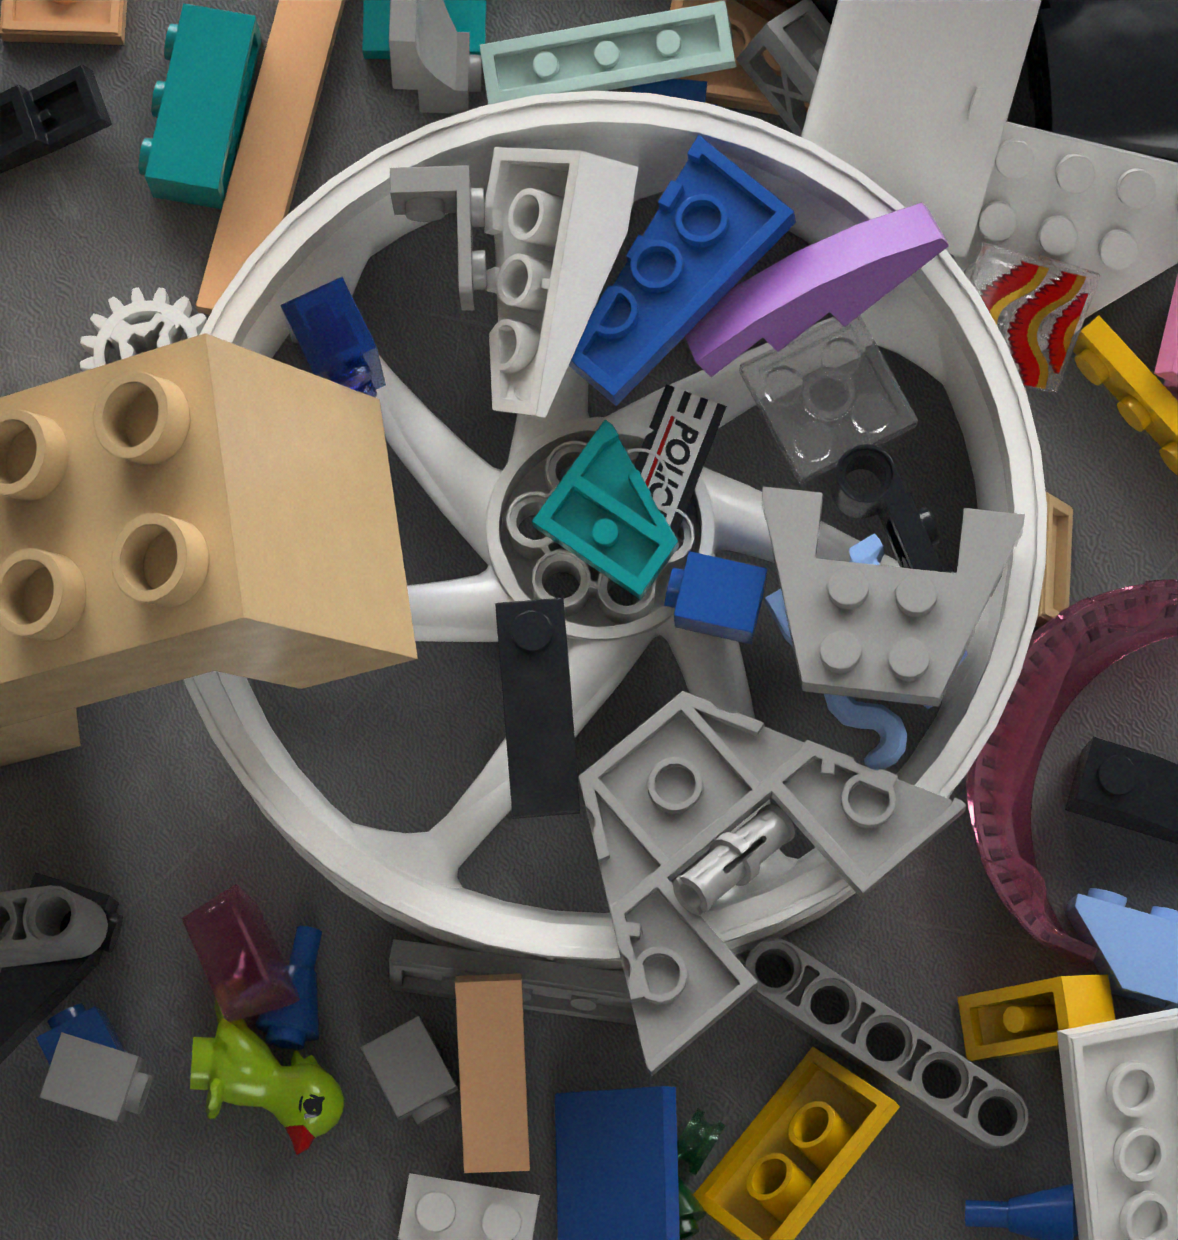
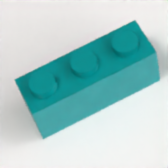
(201, 105)

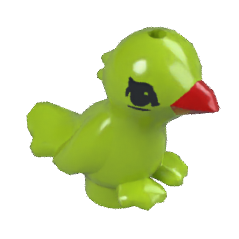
(244, 1072)

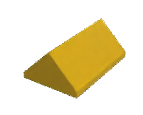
(795, 1151)

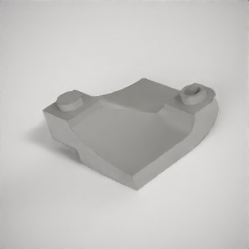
(432, 56)

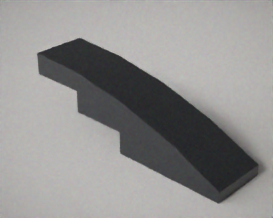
(49, 116)

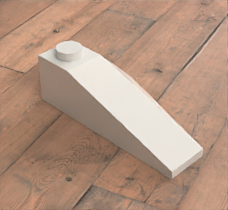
(555, 241)

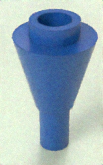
(298, 1022)
(1037, 1215)

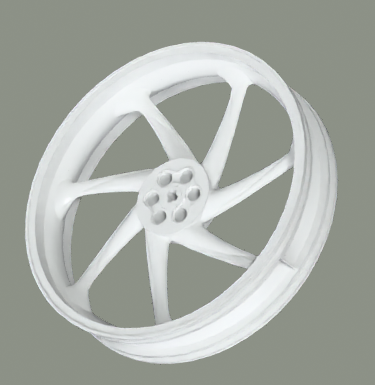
(927, 318)

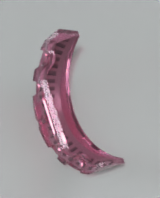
(1001, 781)

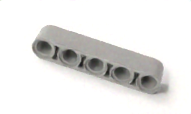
(36, 925)
(916, 1046)

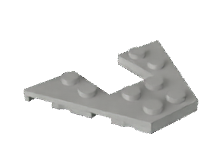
(681, 786)

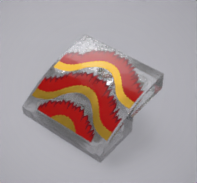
(1036, 309)

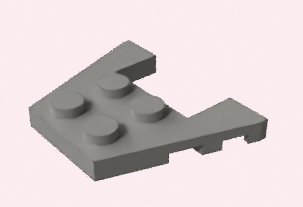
(881, 626)

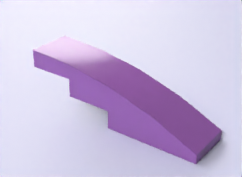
(832, 276)

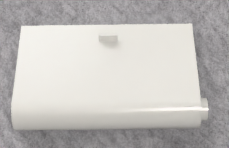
(922, 98)

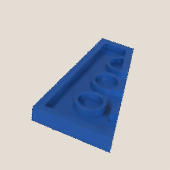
(691, 255)

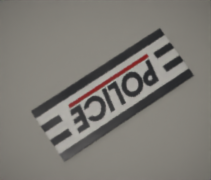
(682, 438)

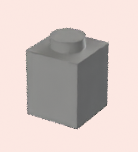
(411, 1072)
(96, 1079)

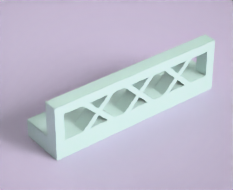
(611, 54)

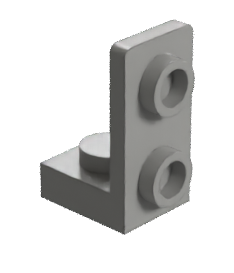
(426, 196)

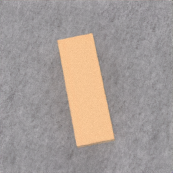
(492, 1073)

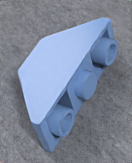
(1132, 945)

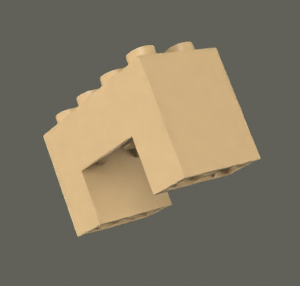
(188, 527)

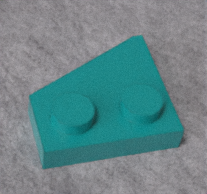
(609, 516)

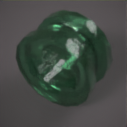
(698, 1141)

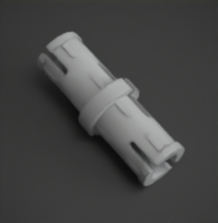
(716, 875)

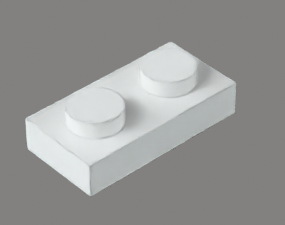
(465, 1211)

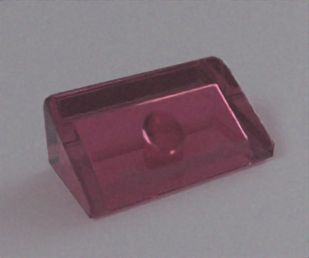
(239, 956)

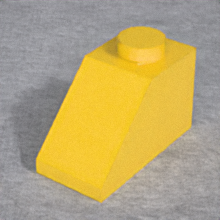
(1028, 1015)

